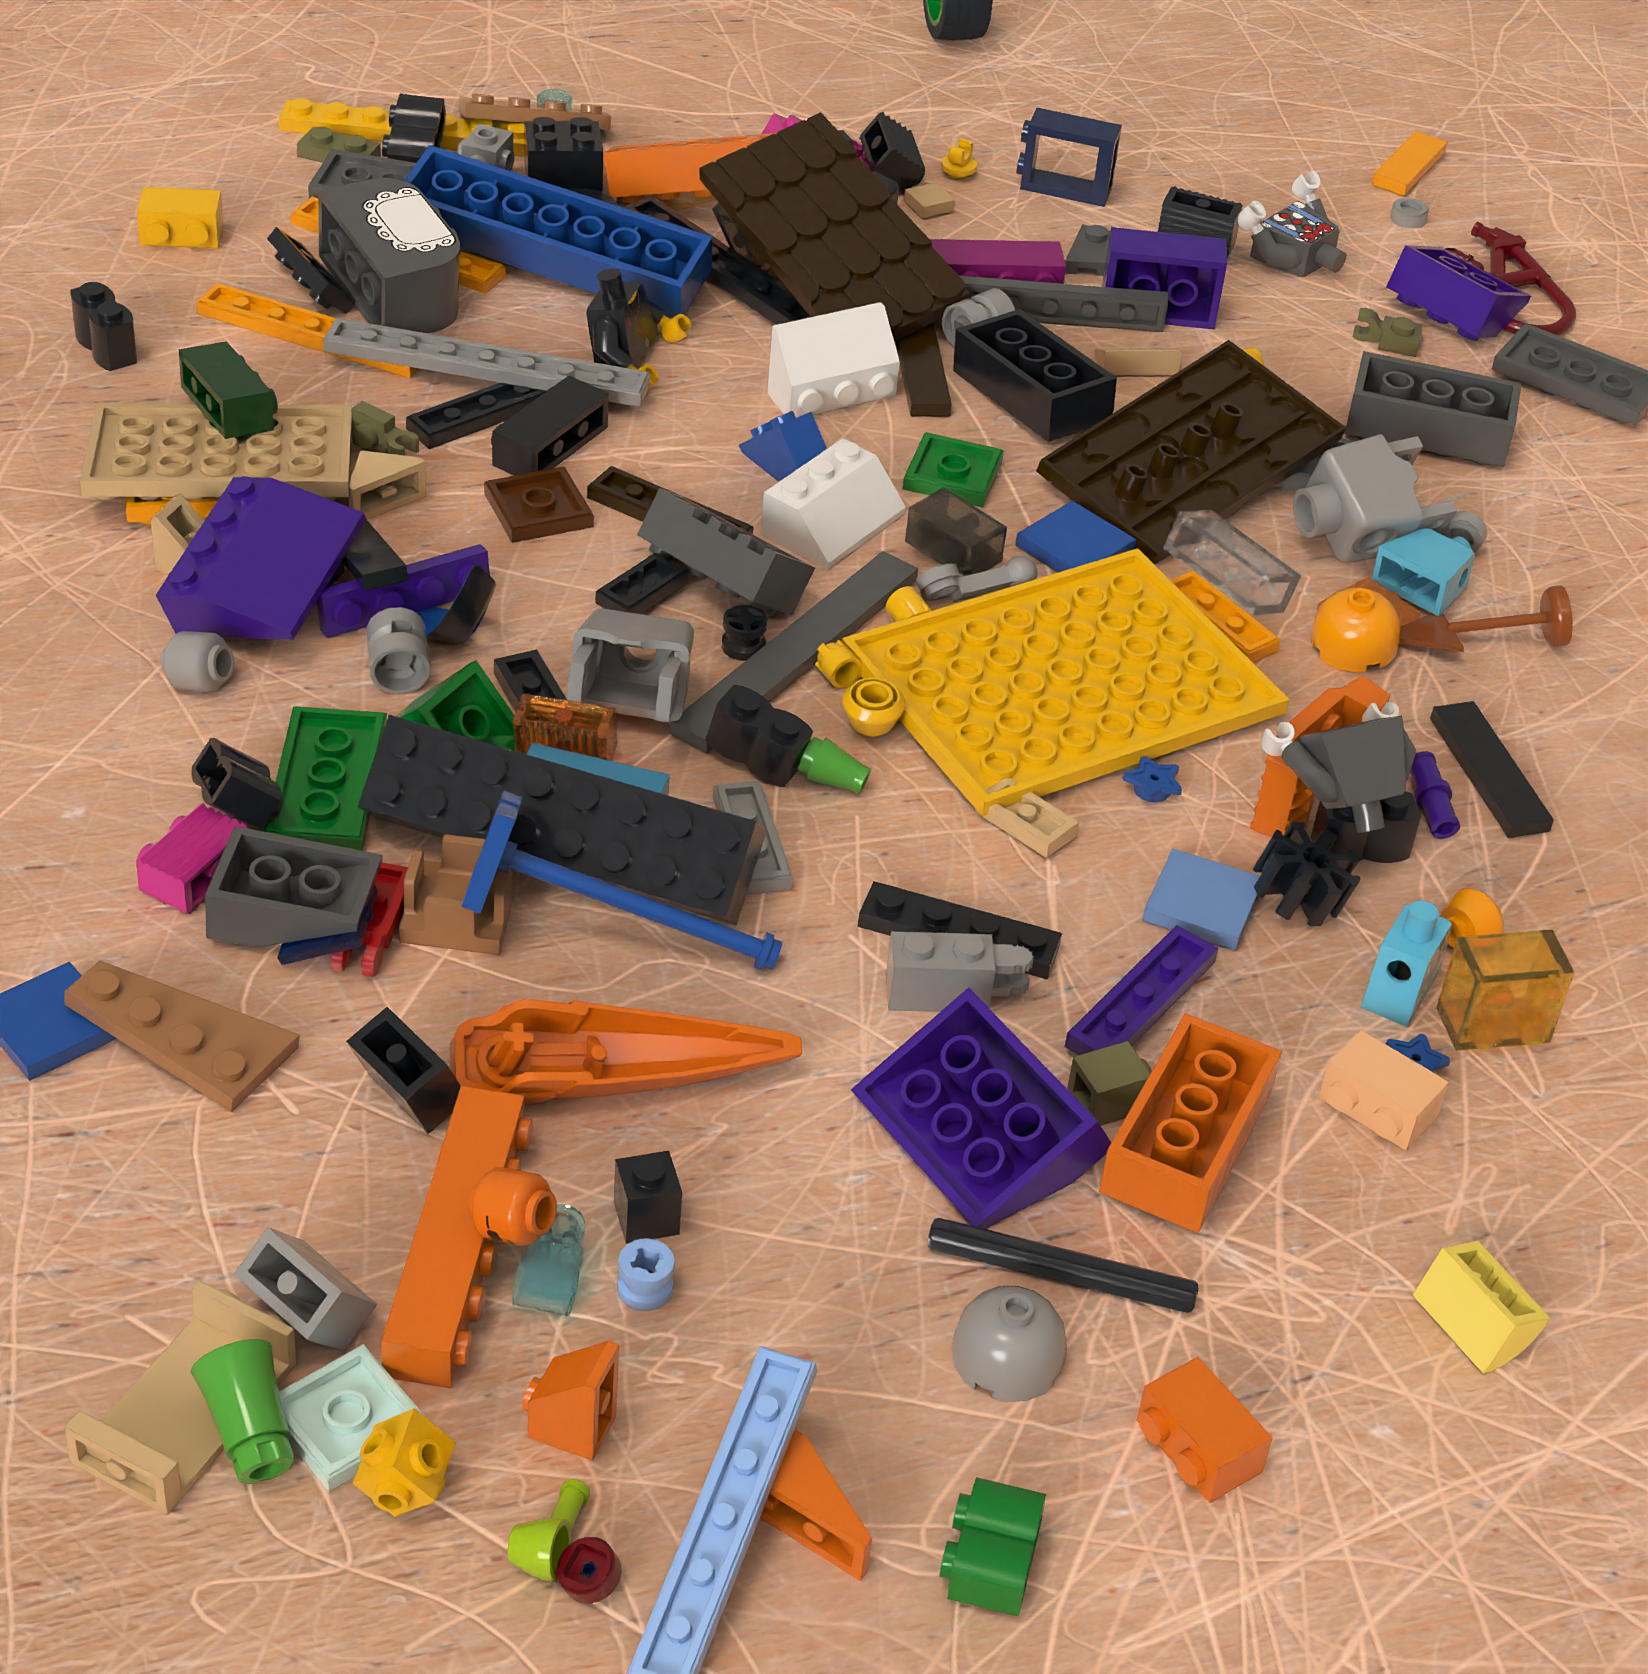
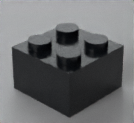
(564, 152)

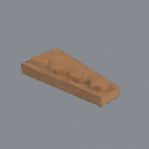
(520, 110)

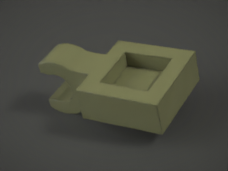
(1393, 334)
(377, 432)

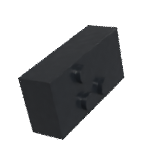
(1034, 374)

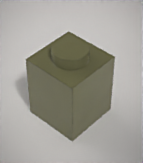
(1108, 1081)

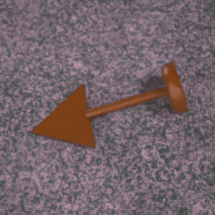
(1438, 633)

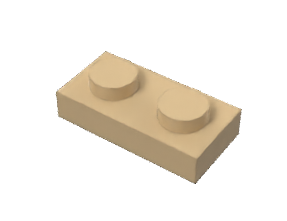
(1033, 821)

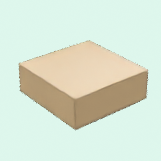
(929, 200)

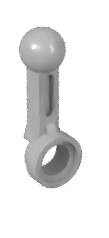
(947, 580)

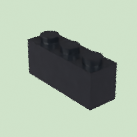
(550, 428)

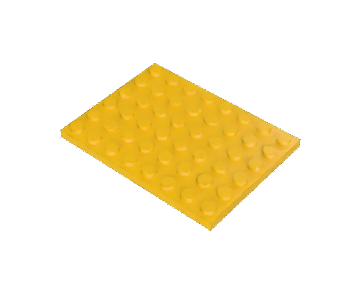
(1065, 679)

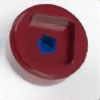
(589, 1570)

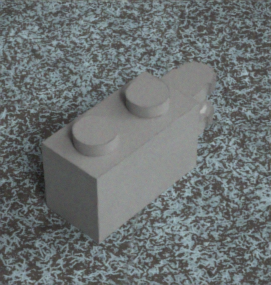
(934, 968)

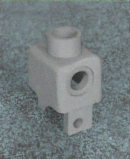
(1366, 498)
(611, 676)

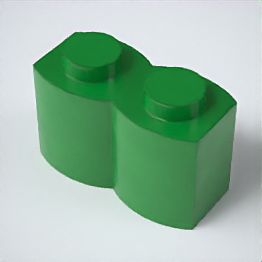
(994, 1545)

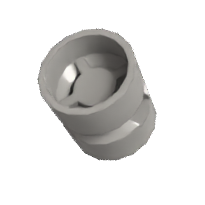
(978, 308)
(398, 650)

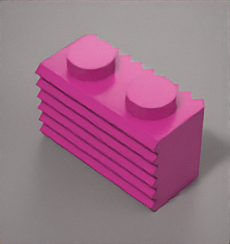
(185, 858)

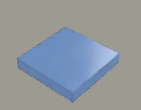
(1202, 898)

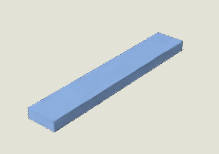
(725, 1516)

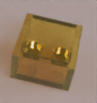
(1504, 989)

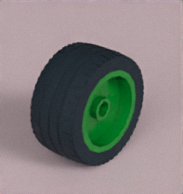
(957, 18)

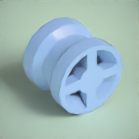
(635, 1284)

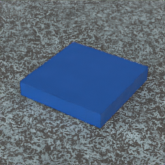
(1073, 538)
(40, 1029)

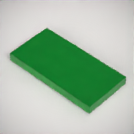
(325, 774)

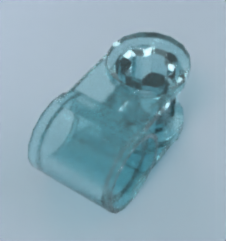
(552, 1265)

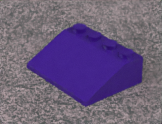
(258, 561)
(982, 1114)

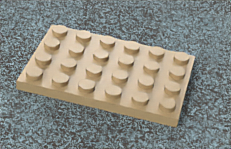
(177, 450)

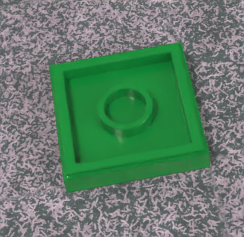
(953, 464)

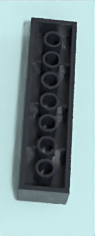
(566, 816)

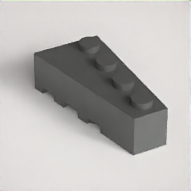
(725, 553)

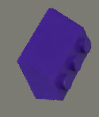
(1455, 291)

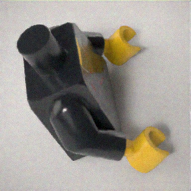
(626, 322)

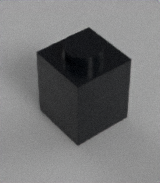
(647, 1196)

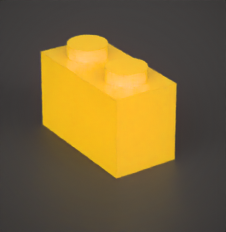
(180, 217)

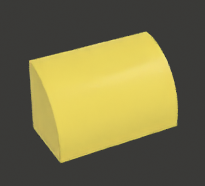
(1480, 1305)

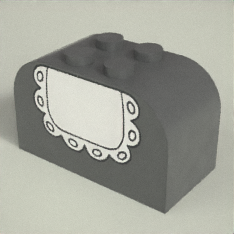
(391, 253)

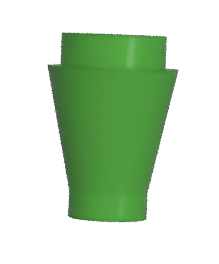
(831, 765)

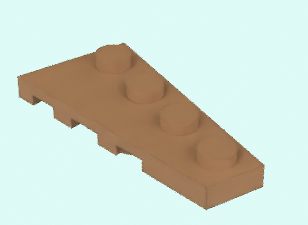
(188, 1036)

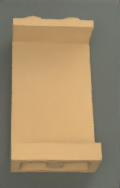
(162, 1428)

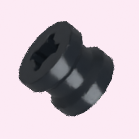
(743, 631)

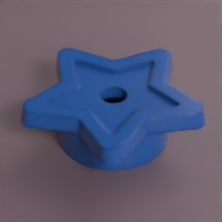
(1154, 781)
(1420, 1050)

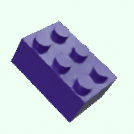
(1180, 264)

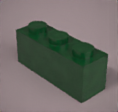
(227, 390)

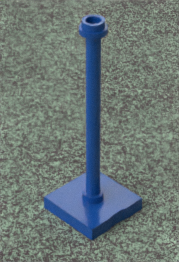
(502, 855)

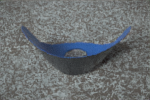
(465, 613)

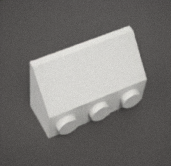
(833, 361)
(831, 504)

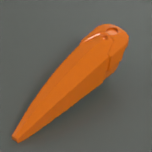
(604, 1050)

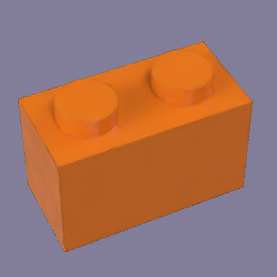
(1203, 1429)

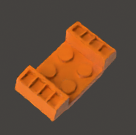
(1282, 793)

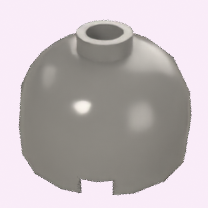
(1010, 1343)

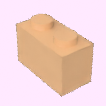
(1383, 1090)

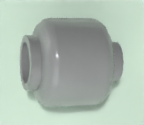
(197, 661)

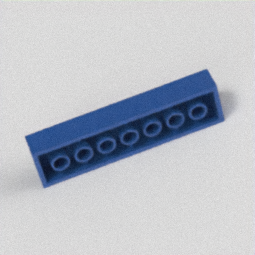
(562, 230)

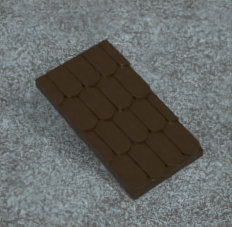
(832, 227)
(1192, 445)

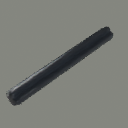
(1063, 1265)

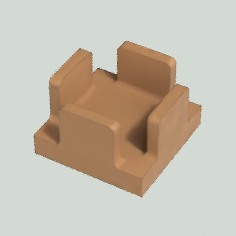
(435, 899)

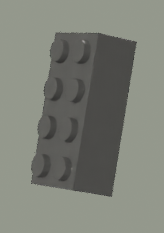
(1443, 406)

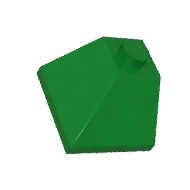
(465, 706)

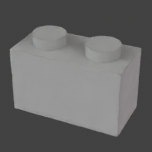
(305, 1289)

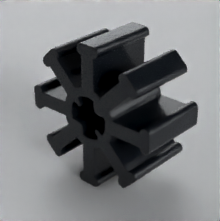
(1306, 874)

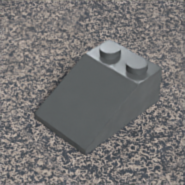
(286, 889)

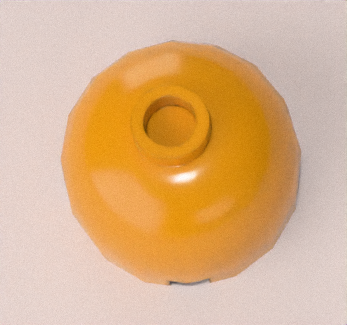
(1356, 630)

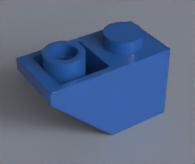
(784, 444)

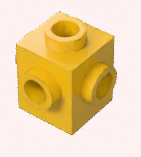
(404, 1463)

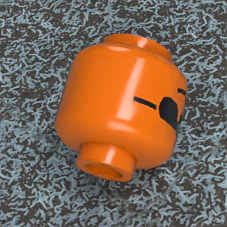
(512, 1206)

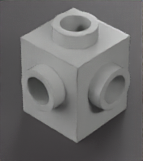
(489, 146)

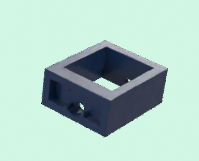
(1077, 130)

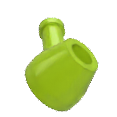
(539, 1543)

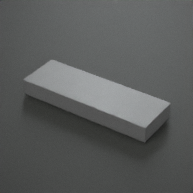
(749, 801)

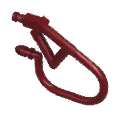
(1507, 246)

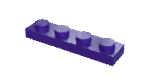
(430, 584)
(1144, 993)

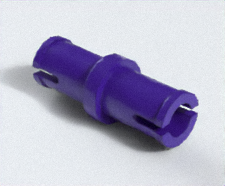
(1434, 796)

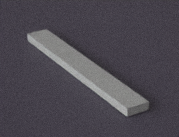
(480, 360)

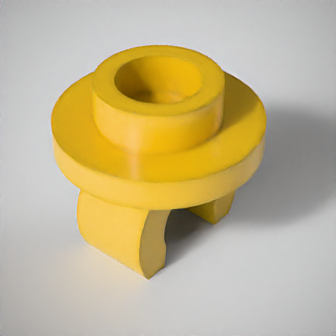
(959, 161)

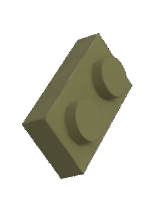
(320, 140)

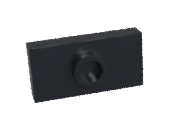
(642, 586)

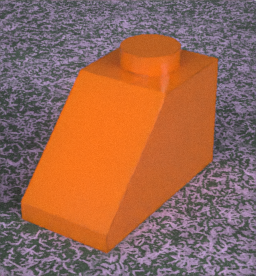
(575, 1400)

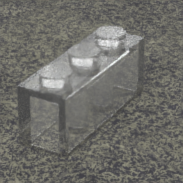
(1232, 562)

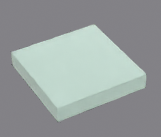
(336, 1412)

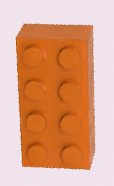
(1190, 1122)

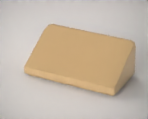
(1139, 361)

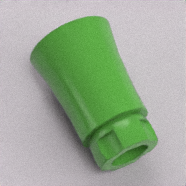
(246, 1408)

